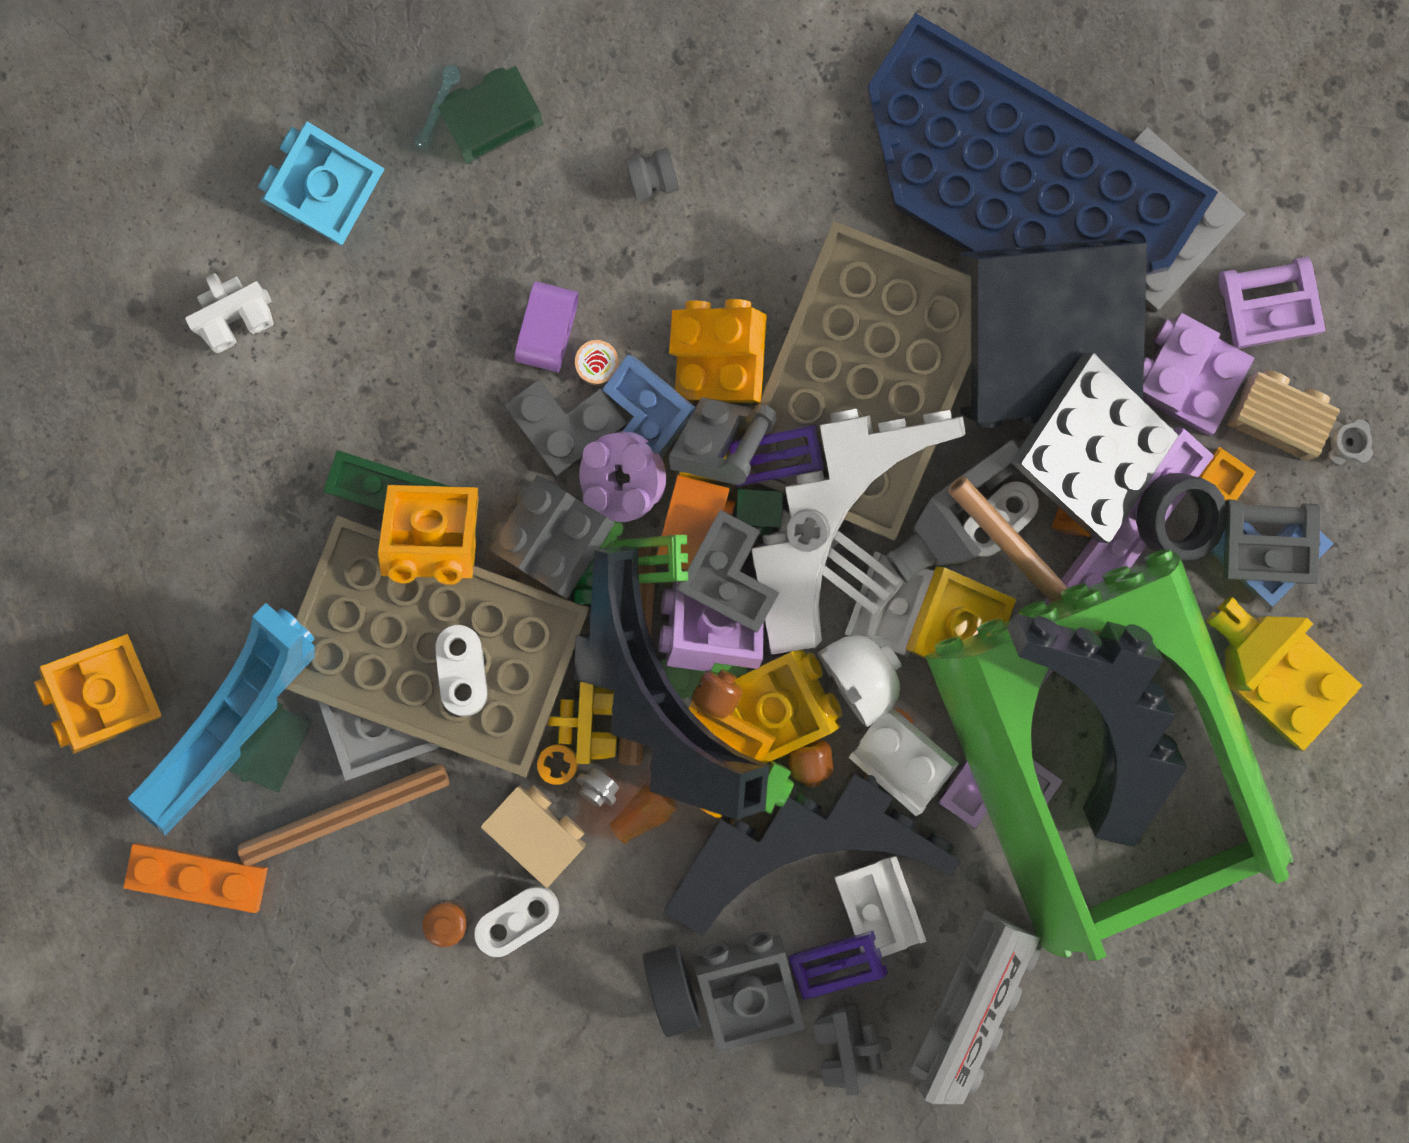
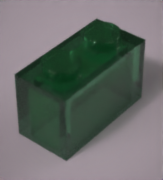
(490, 113)

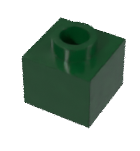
(760, 509)

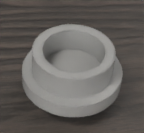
(597, 787)

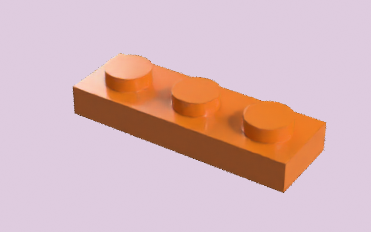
(195, 877)

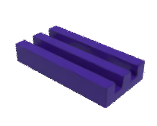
(813, 448)
(870, 955)

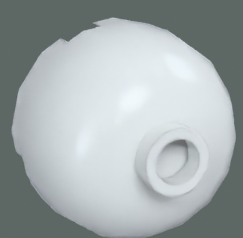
(863, 675)

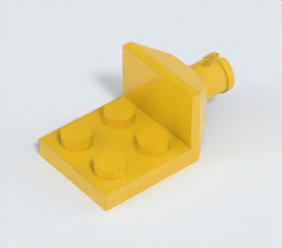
(1282, 672)

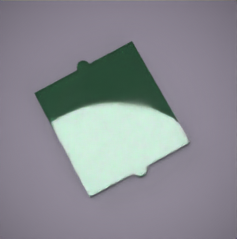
(272, 749)

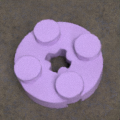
(637, 459)

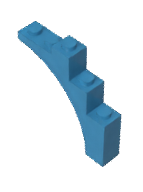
(270, 660)

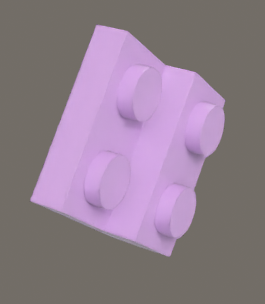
(1193, 373)
(704, 637)

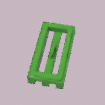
(673, 558)

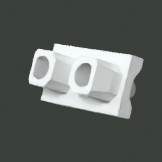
(226, 304)

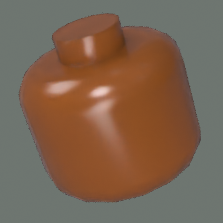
(717, 693)
(811, 763)
(445, 924)

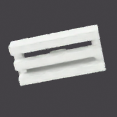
(885, 594)

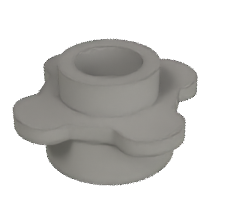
(1362, 440)

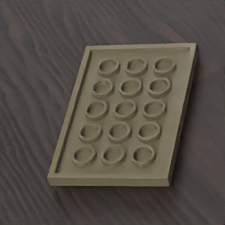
(877, 338)
(381, 656)

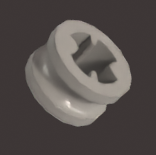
(816, 541)

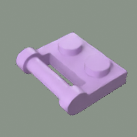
(1275, 316)

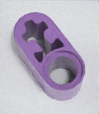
(546, 326)

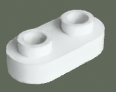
(1028, 509)
(460, 670)
(517, 920)

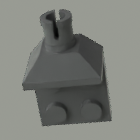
(937, 533)

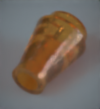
(642, 814)

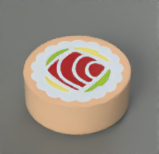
(596, 362)

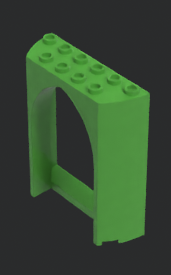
(992, 709)

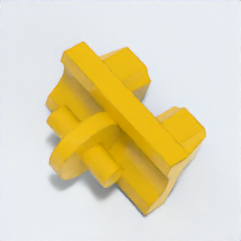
(589, 743)

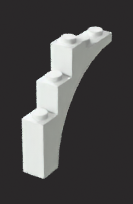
(853, 461)

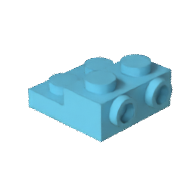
(320, 182)

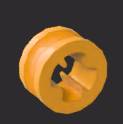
(546, 771)

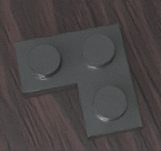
(559, 435)
(717, 578)

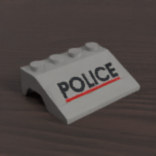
(973, 1009)

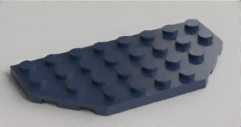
(1013, 164)

